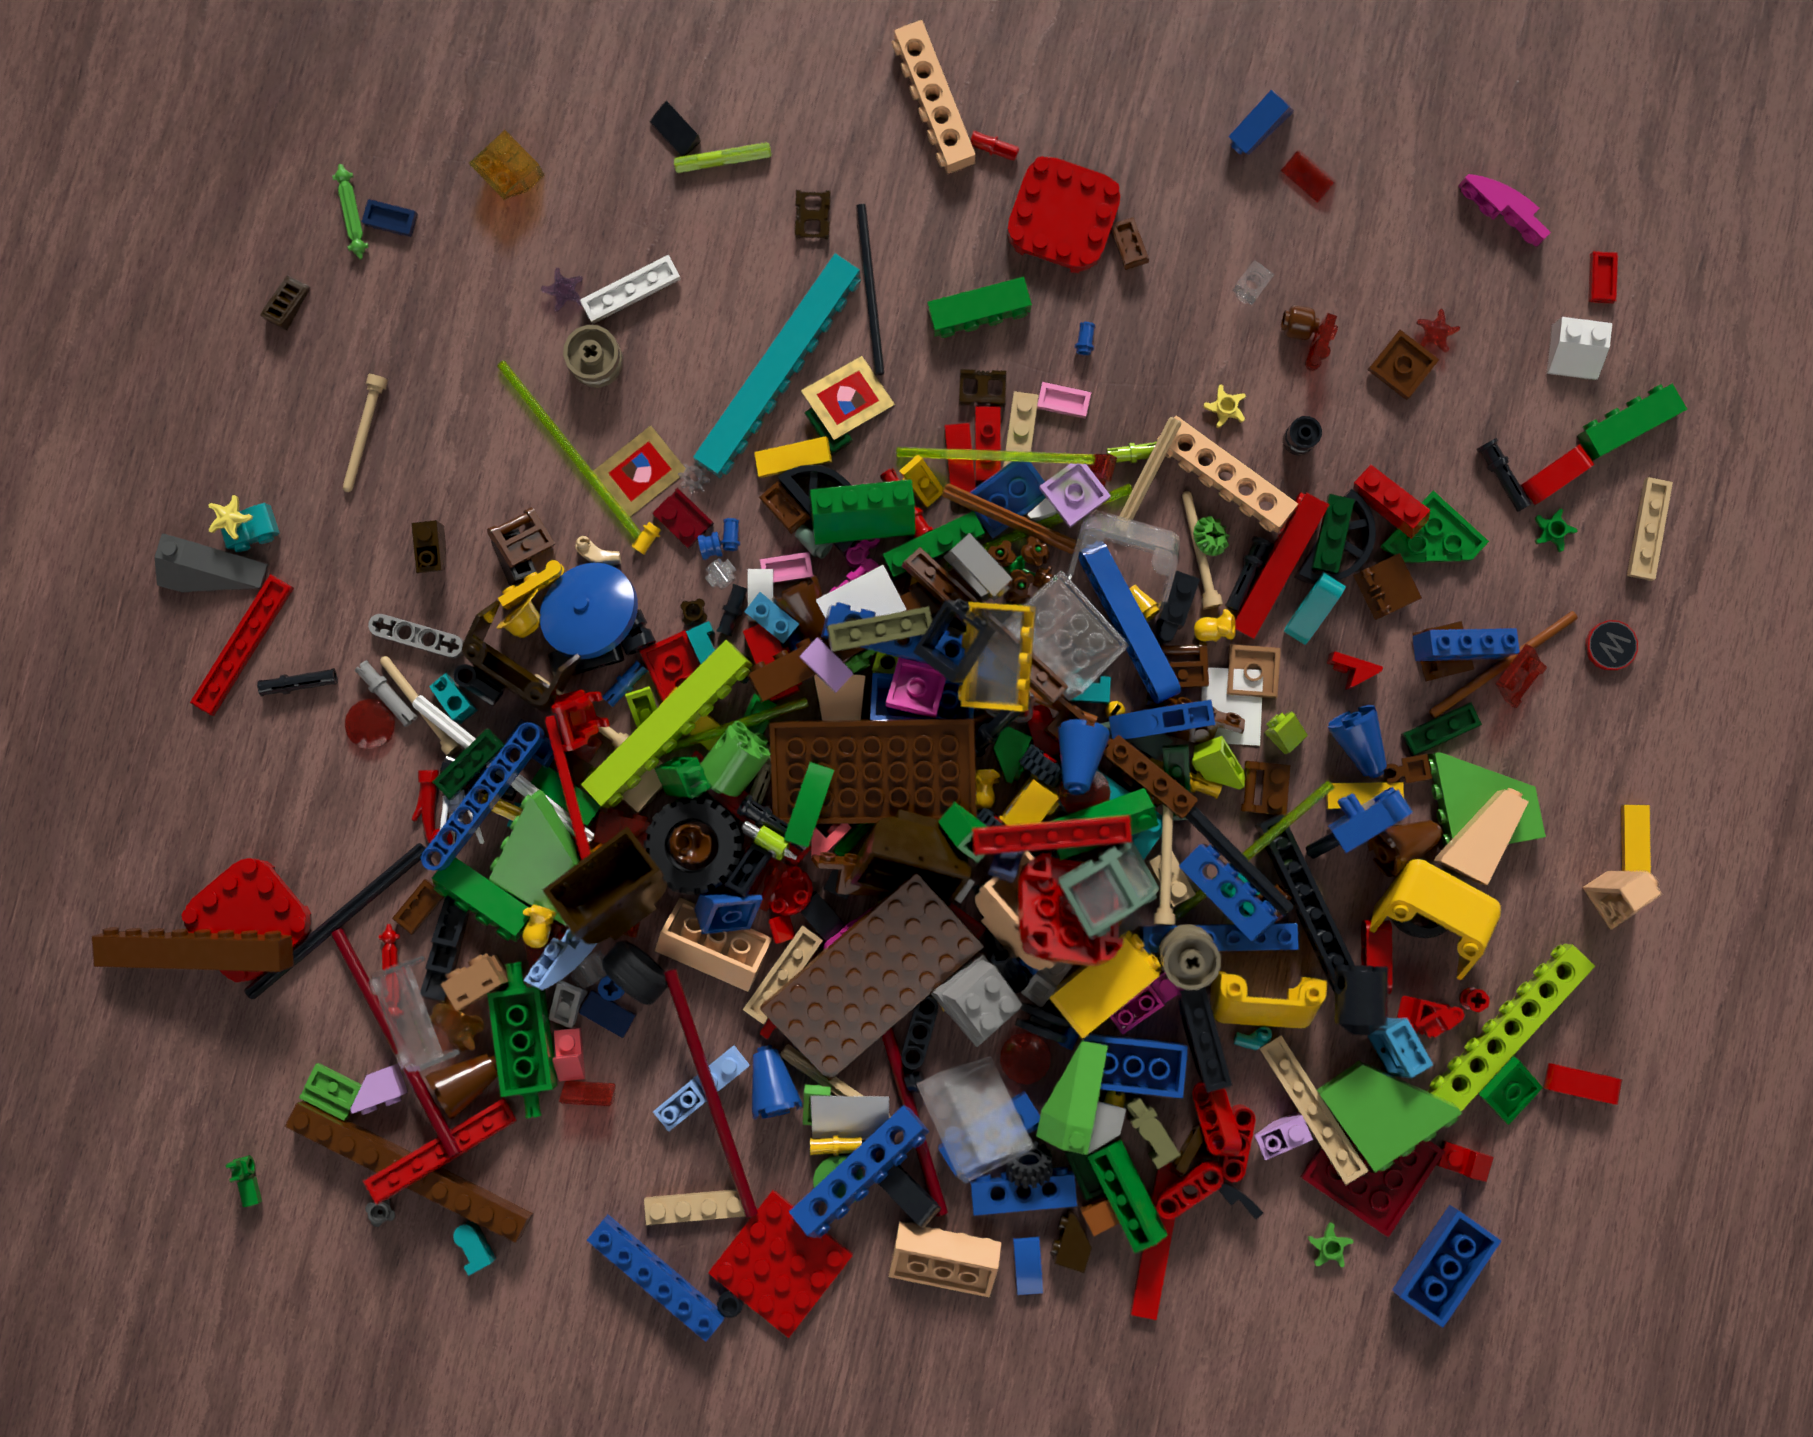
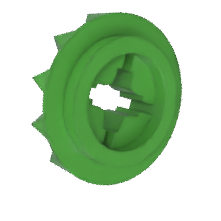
(1207, 543)

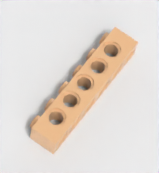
(916, 38)
(1242, 476)

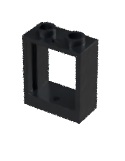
(926, 647)

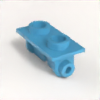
(772, 617)

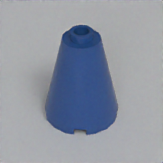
(1361, 739)
(1081, 753)
(772, 1085)

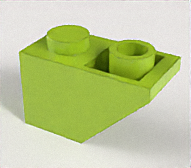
(1285, 731)

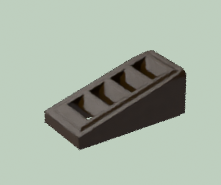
(288, 315)

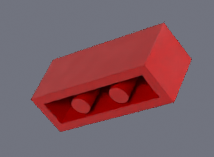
(1391, 501)
(763, 648)

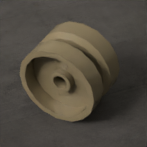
(579, 357)
(1189, 957)

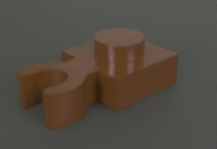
(1412, 768)

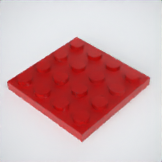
(779, 1266)

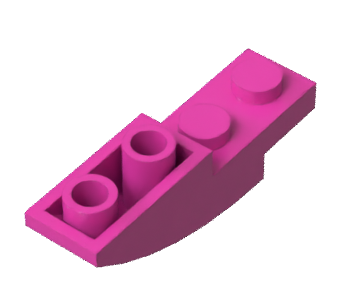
(1498, 198)
(1145, 1003)

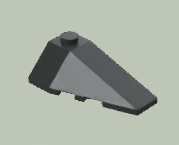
(196, 567)

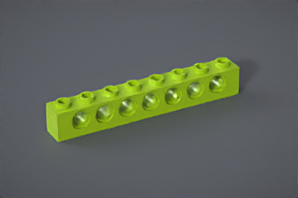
(1524, 1026)

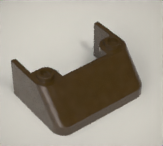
(507, 671)

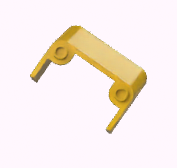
(1447, 902)

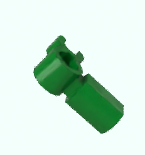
(243, 1170)

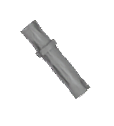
(385, 693)

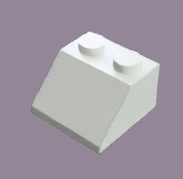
(1578, 347)

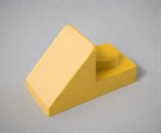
(924, 482)

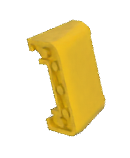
(1232, 1005)

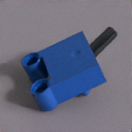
(1361, 821)

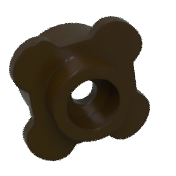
(697, 605)

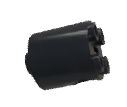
(1361, 998)

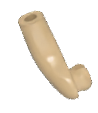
(594, 554)

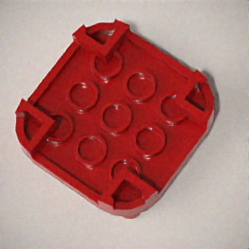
(1063, 213)
(248, 899)
(1049, 922)

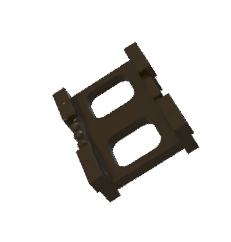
(815, 215)
(982, 395)

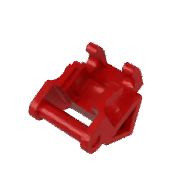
(578, 717)
(1428, 1016)

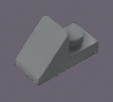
(566, 1004)

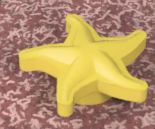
(1226, 406)
(228, 517)

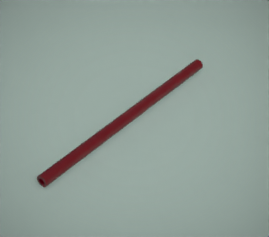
(414, 1077)
(710, 1093)
(907, 1100)

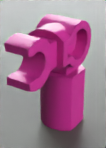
(857, 555)

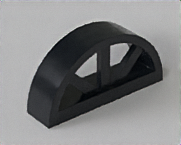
(814, 471)
(1369, 532)
(1203, 1039)

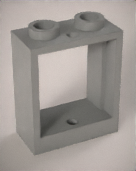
(978, 568)

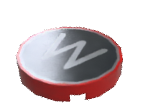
(1611, 645)

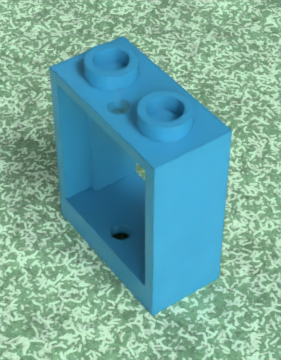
(1403, 1050)

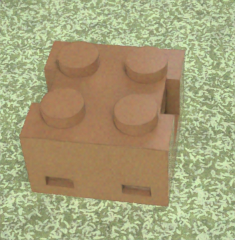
(473, 983)

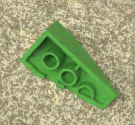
(1072, 1107)

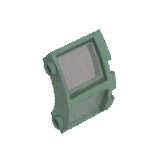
(1109, 887)

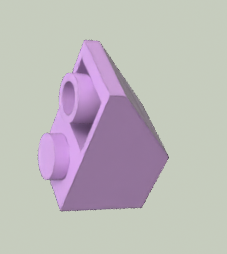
(380, 1087)
(1283, 1135)

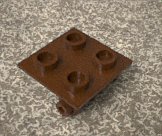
(1387, 586)
(1444, 668)

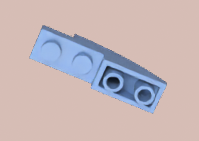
(558, 960)
(692, 1095)

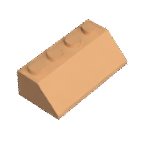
(724, 955)
(945, 1259)

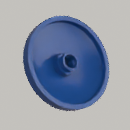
(588, 610)

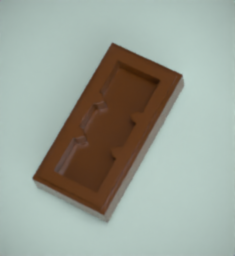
(1129, 243)
(784, 507)
(418, 907)

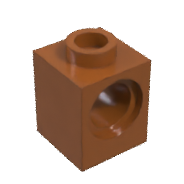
(1099, 1215)

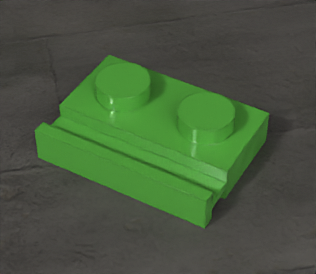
(330, 1091)

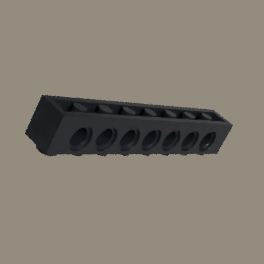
(1306, 900)

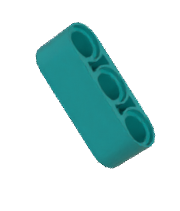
(1314, 608)

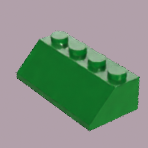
(862, 512)

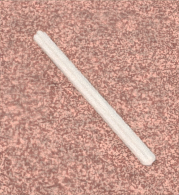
(465, 739)

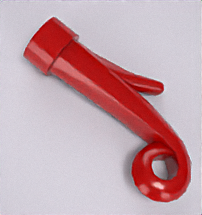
(427, 804)

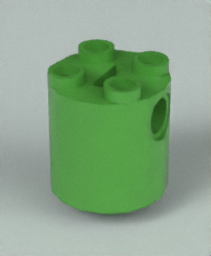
(735, 759)

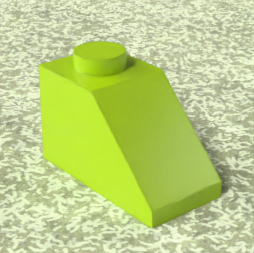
(1218, 763)

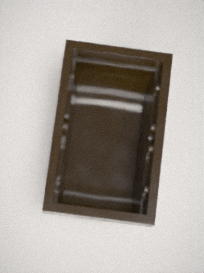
(909, 845)
(608, 890)

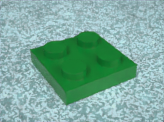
(1510, 1090)

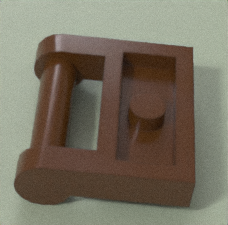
(524, 544)
(1192, 672)
(1273, 791)

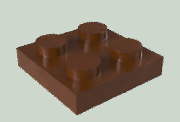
(1403, 364)

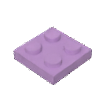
(1074, 492)

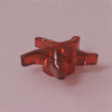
(1437, 331)

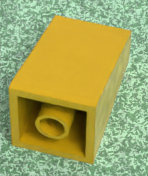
(1099, 991)

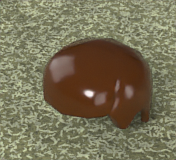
(690, 844)

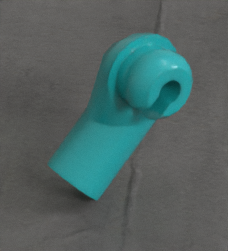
(1255, 1040)

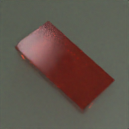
(1308, 175)
(588, 1093)

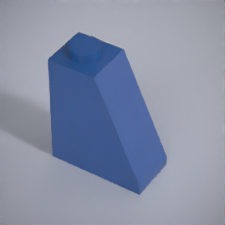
(1260, 123)

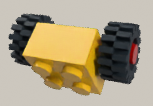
(1035, 797)

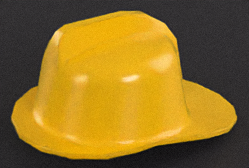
(522, 620)

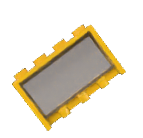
(1004, 667)

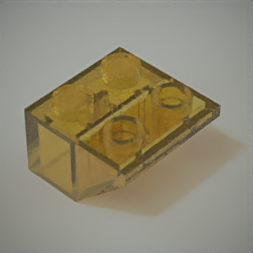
(507, 167)

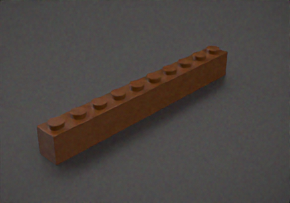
(791, 670)
(439, 1186)

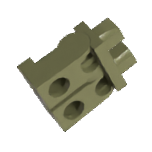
(1144, 1121)

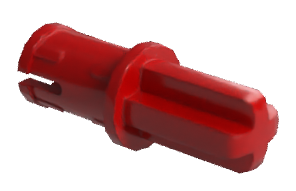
(994, 146)

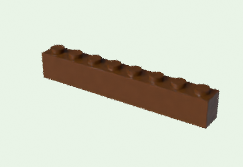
(193, 950)

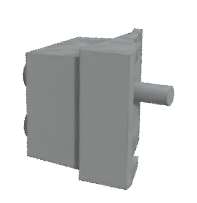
(977, 999)

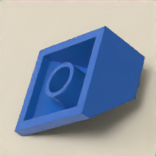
(726, 911)

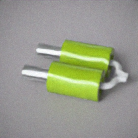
(769, 840)

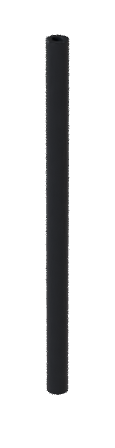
(870, 289)

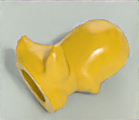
(1214, 628)
(984, 781)
(538, 928)

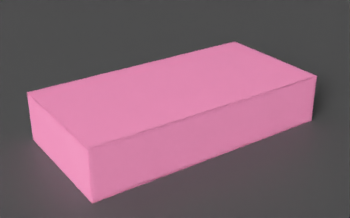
(1063, 400)
(789, 567)

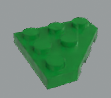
(1442, 539)

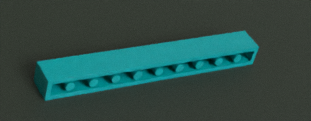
(777, 366)

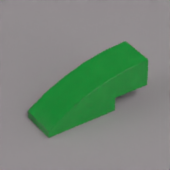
(550, 783)
(809, 804)

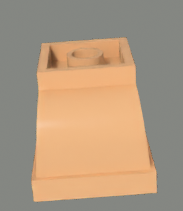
(1000, 907)

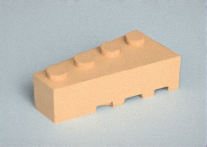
(1621, 894)

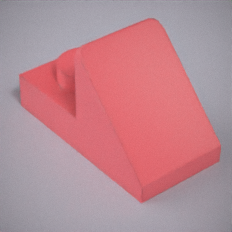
(820, 843)
(569, 1054)

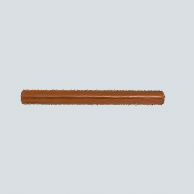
(1008, 518)

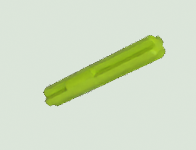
(722, 157)

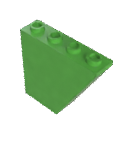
(1466, 788)
(535, 853)
(1385, 1112)

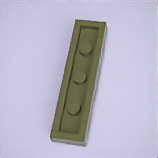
(879, 629)

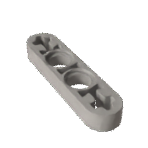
(417, 635)

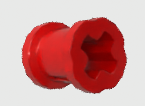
(1483, 999)

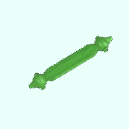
(350, 211)

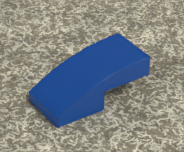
(1028, 1266)

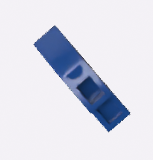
(1162, 720)

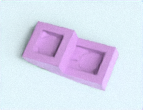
(826, 665)

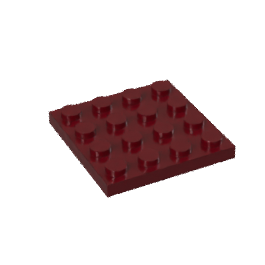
(1376, 1196)

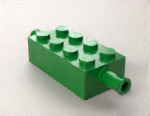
(522, 1040)

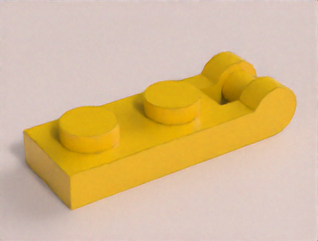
(515, 595)

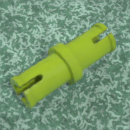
(1132, 452)

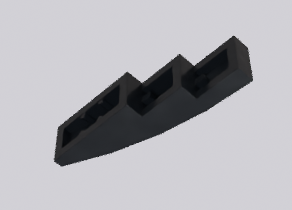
(445, 949)

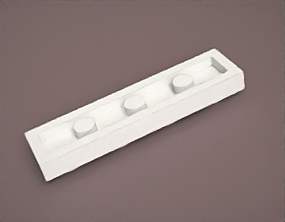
(630, 289)

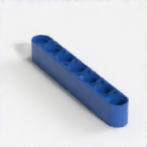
(1130, 624)
(472, 803)

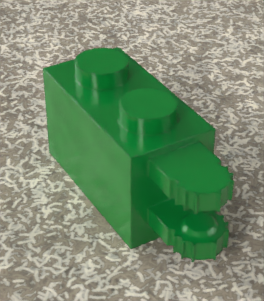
(682, 777)

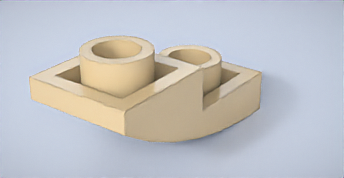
(644, 792)

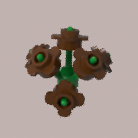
(1033, 553)

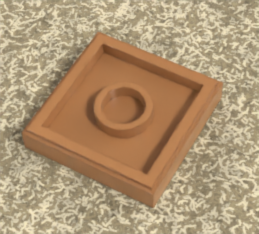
(1255, 658)

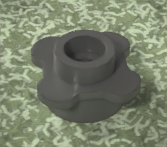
(376, 1218)

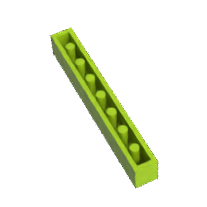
(667, 725)

